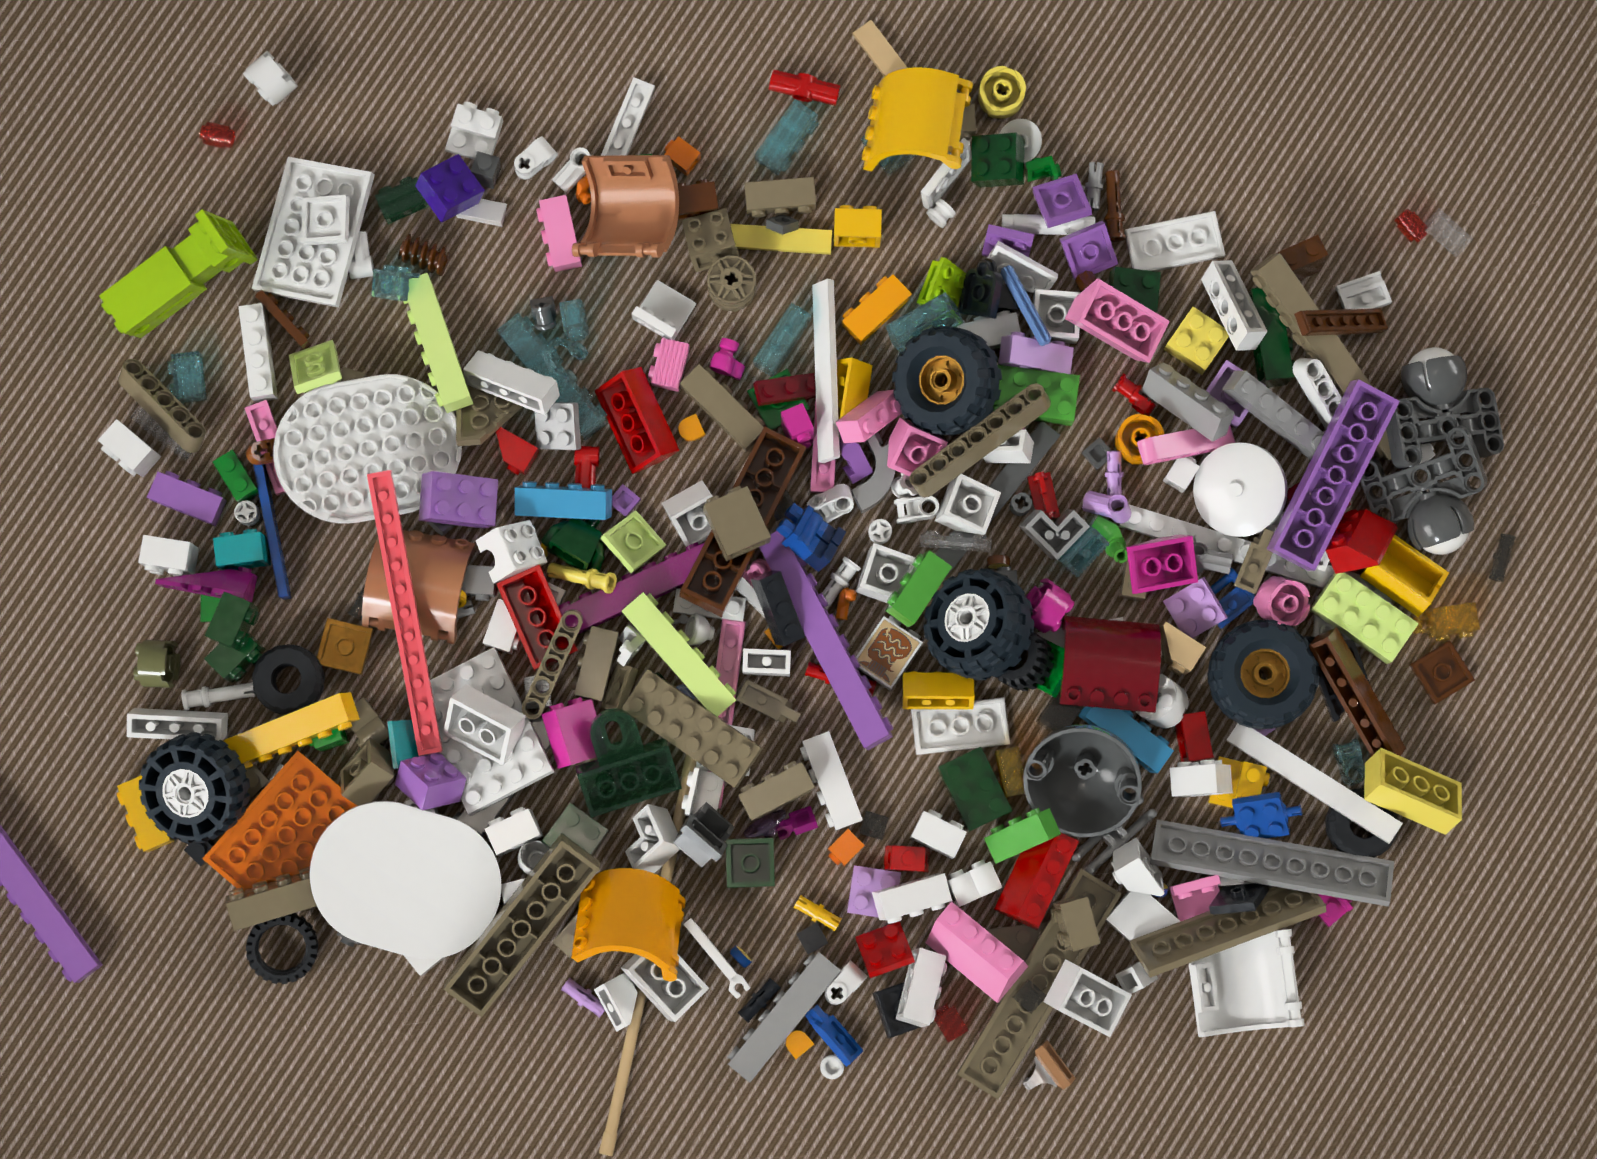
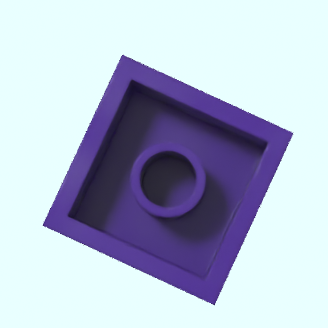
(449, 188)

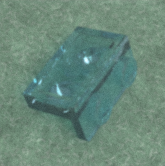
(392, 282)

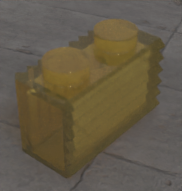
(1010, 771)

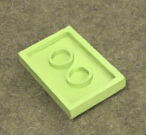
(315, 367)

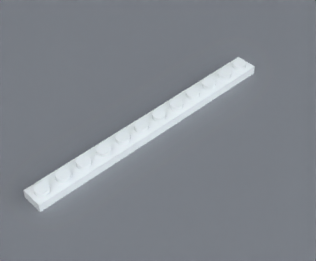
(1160, 526)

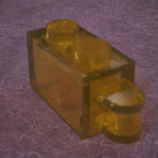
(1449, 621)

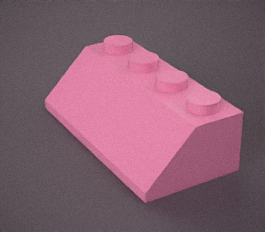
(1118, 320)
(975, 952)

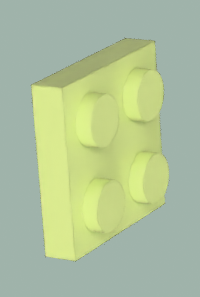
(633, 541)

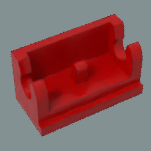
(1194, 737)

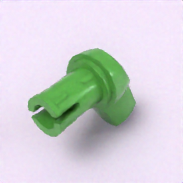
(1113, 535)

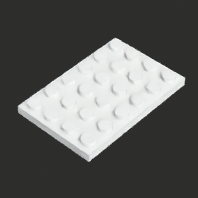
(318, 270)
(486, 779)

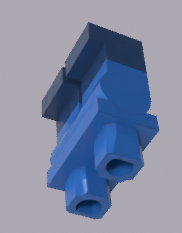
(810, 536)

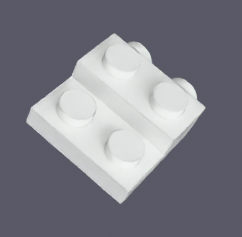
(473, 131)

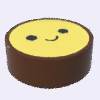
(997, 561)

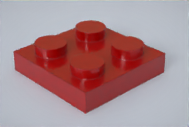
(884, 949)

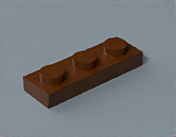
(284, 318)

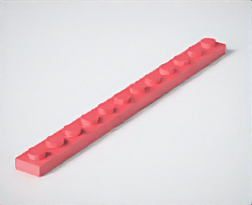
(404, 612)

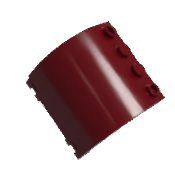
(1111, 664)

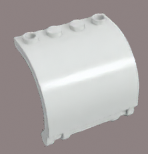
(1247, 987)

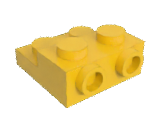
(1246, 781)

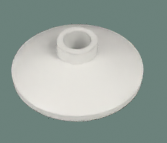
(1029, 132)

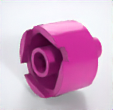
(1049, 605)

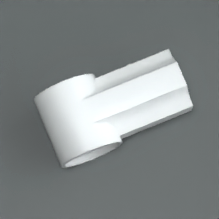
(571, 171)
(361, 262)

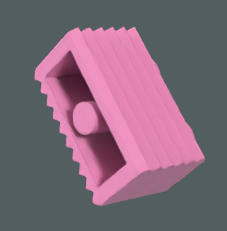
(669, 364)

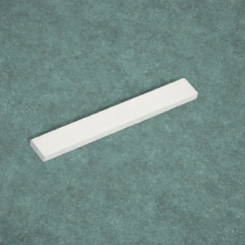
(825, 371)
(1315, 782)

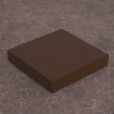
(1442, 672)

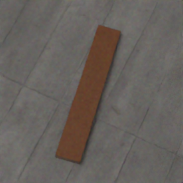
(1341, 322)

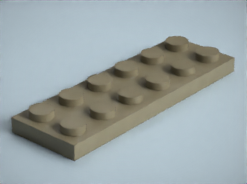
(692, 728)

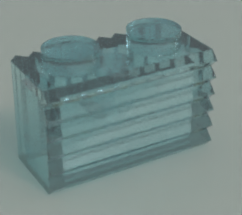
(574, 319)
(187, 376)
(1083, 551)

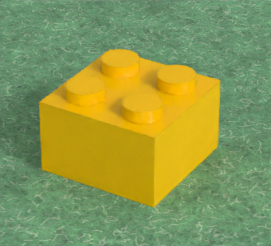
(857, 226)

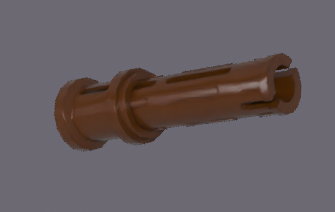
(1114, 216)

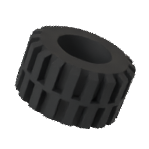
(1034, 669)

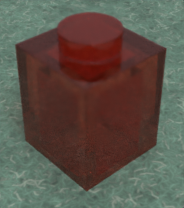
(950, 1022)

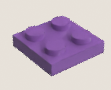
(1062, 201)
(1089, 250)

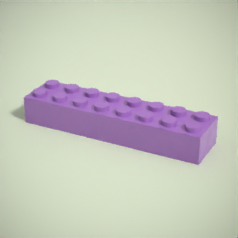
(1333, 475)

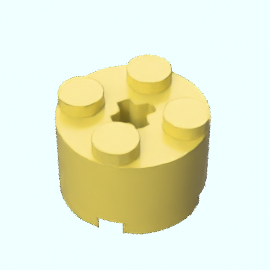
(1007, 81)

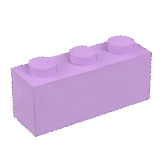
(1027, 353)

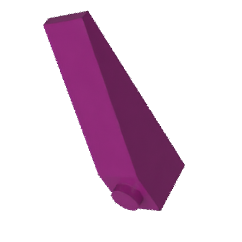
(213, 584)

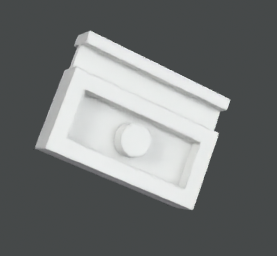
(1364, 293)

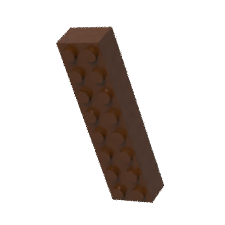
(767, 477)

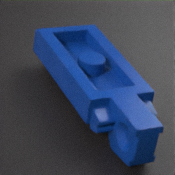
(834, 1035)

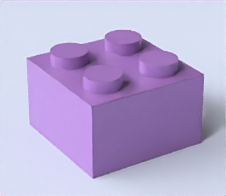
(430, 781)

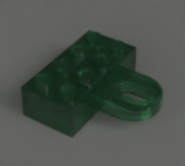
(625, 769)

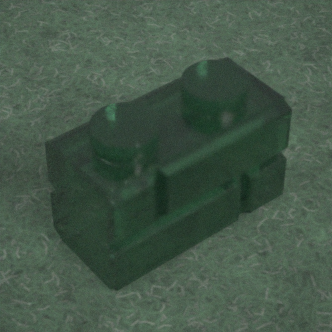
(400, 200)

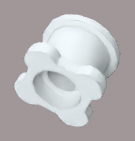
(902, 487)

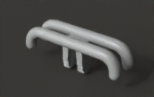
(1113, 839)

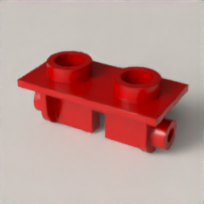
(1043, 494)

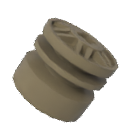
(733, 296)

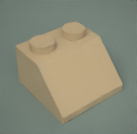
(1179, 649)

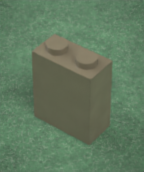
(736, 522)

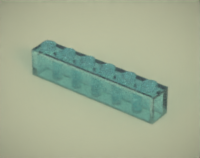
(528, 349)

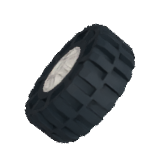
(194, 787)

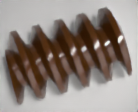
(423, 255)

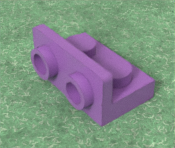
(1015, 239)

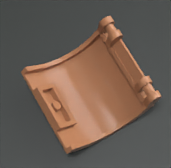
(630, 206)
(437, 580)

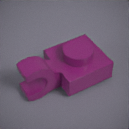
(799, 822)

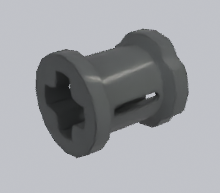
(1014, 506)

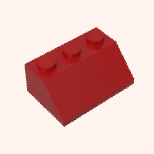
(1359, 541)

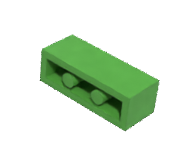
(917, 588)
(1022, 834)

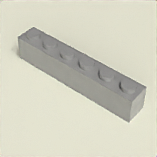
(1274, 412)
(784, 1016)

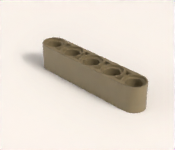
(162, 405)
(552, 675)

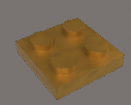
(344, 646)

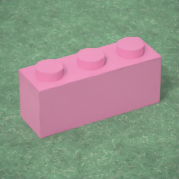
(558, 233)
(869, 417)

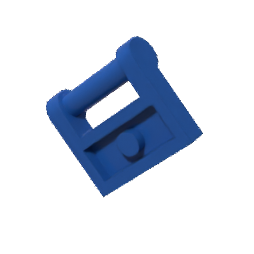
(1235, 601)

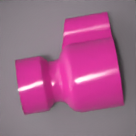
(724, 362)

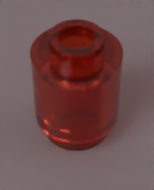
(217, 135)
(1411, 226)

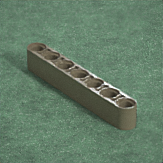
(970, 444)

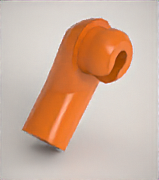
(582, 191)
(845, 597)

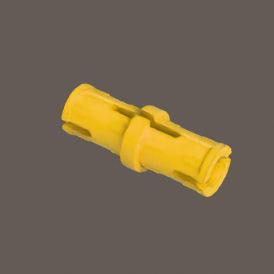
(817, 913)

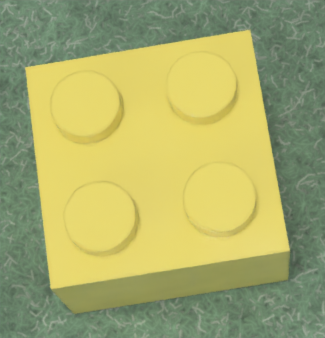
(1197, 340)

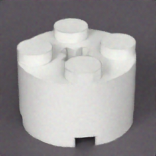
(270, 79)
(1170, 704)

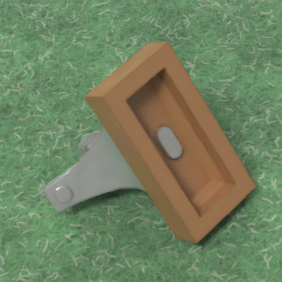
(1049, 1069)

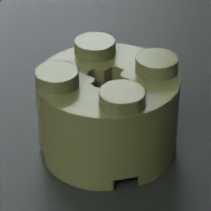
(157, 663)

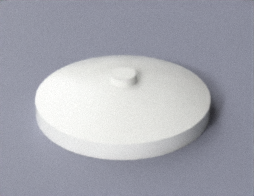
(1240, 489)

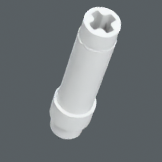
(1036, 225)

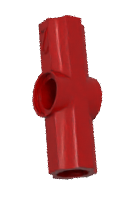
(804, 87)

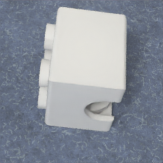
(513, 548)

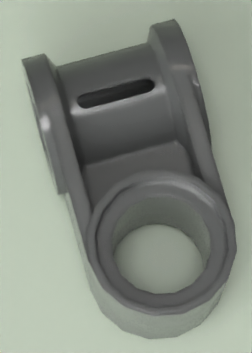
(543, 312)

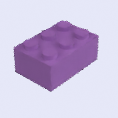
(458, 499)

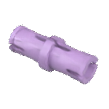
(1114, 472)
(583, 997)

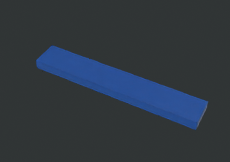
(272, 531)

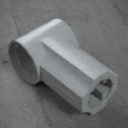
(1211, 559)

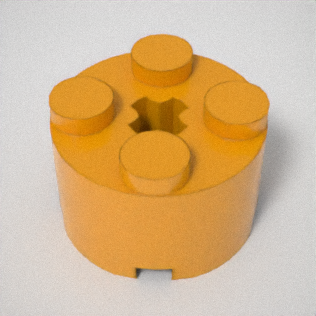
(1135, 425)

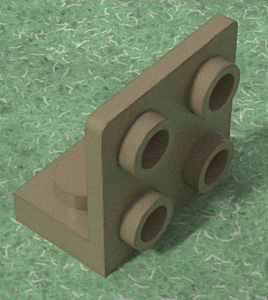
(709, 238)

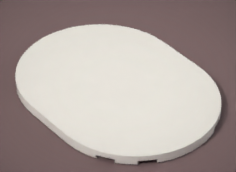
(361, 429)
(405, 880)

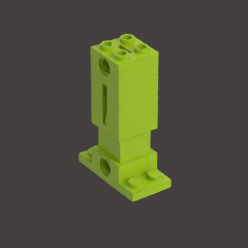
(175, 275)

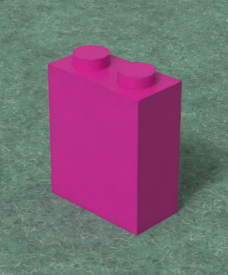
(570, 731)

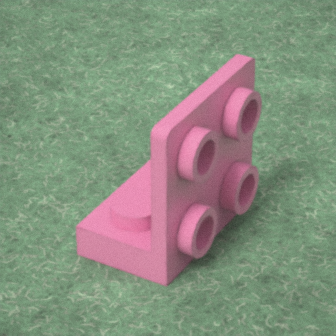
(1194, 896)

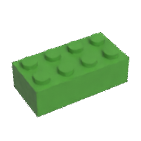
(1059, 387)

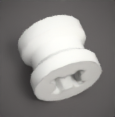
(941, 213)
(246, 508)
(879, 527)

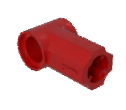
(586, 462)

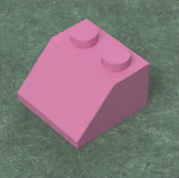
(911, 447)

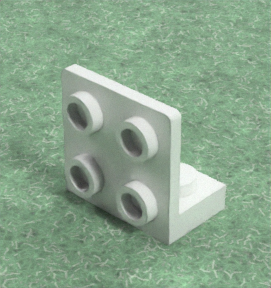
(664, 311)
(704, 788)

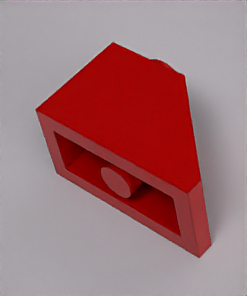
(516, 452)

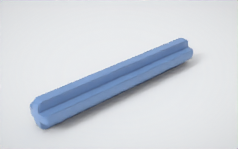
(1025, 305)

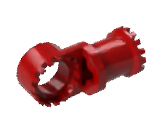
(1131, 391)

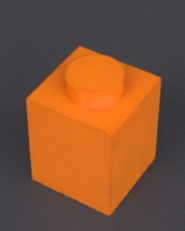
(682, 155)
(845, 848)

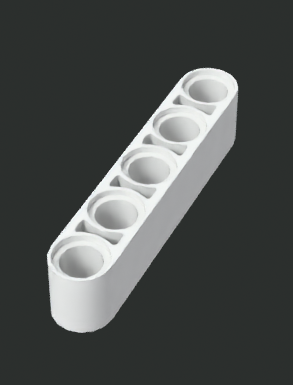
(1310, 381)

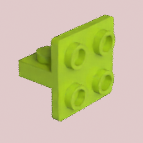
(942, 278)

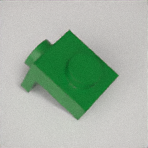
(1042, 168)

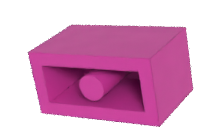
(797, 425)

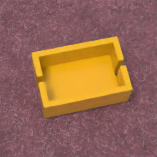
(1406, 576)

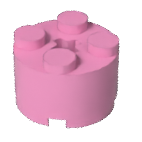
(1282, 601)

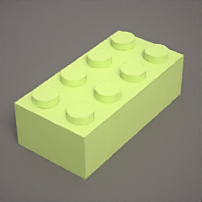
(1363, 616)

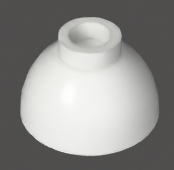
(698, 630)

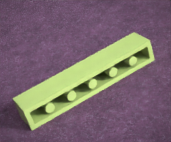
(437, 345)
(678, 655)

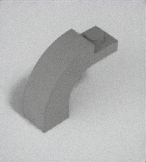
(878, 486)

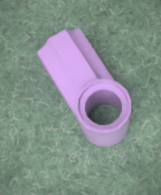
(1105, 506)

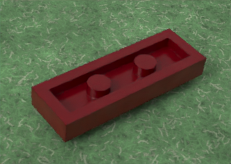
(785, 389)

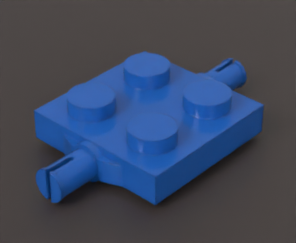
(1261, 815)

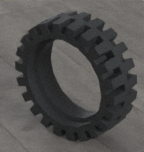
(291, 974)

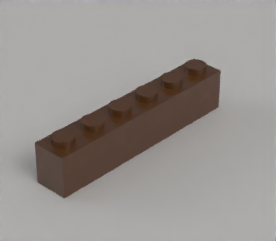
(1355, 693)

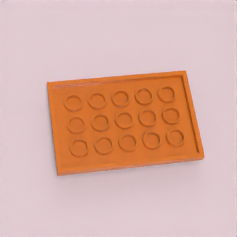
(279, 826)

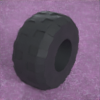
(272, 663)
(1345, 841)

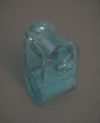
(1348, 760)

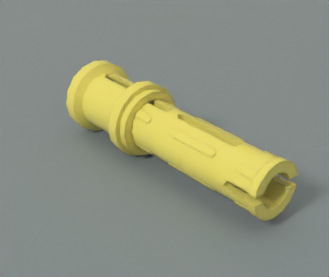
(591, 578)

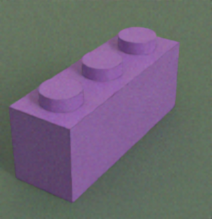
(187, 497)

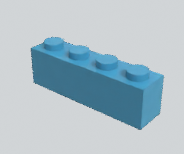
(563, 501)
(1148, 749)

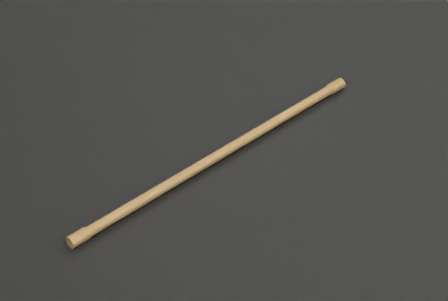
(610, 1134)

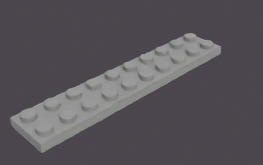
(1272, 862)

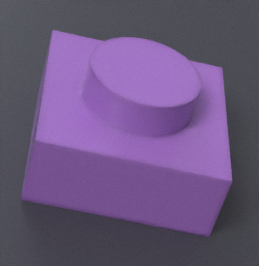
(624, 500)

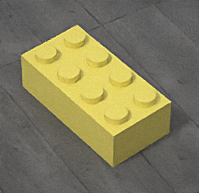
(1413, 791)

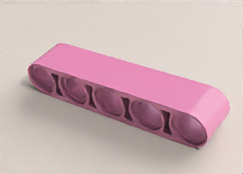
(1179, 445)

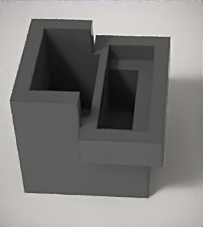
(704, 835)

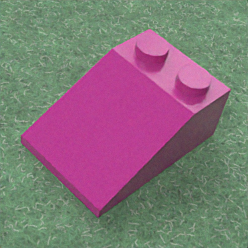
(1162, 563)

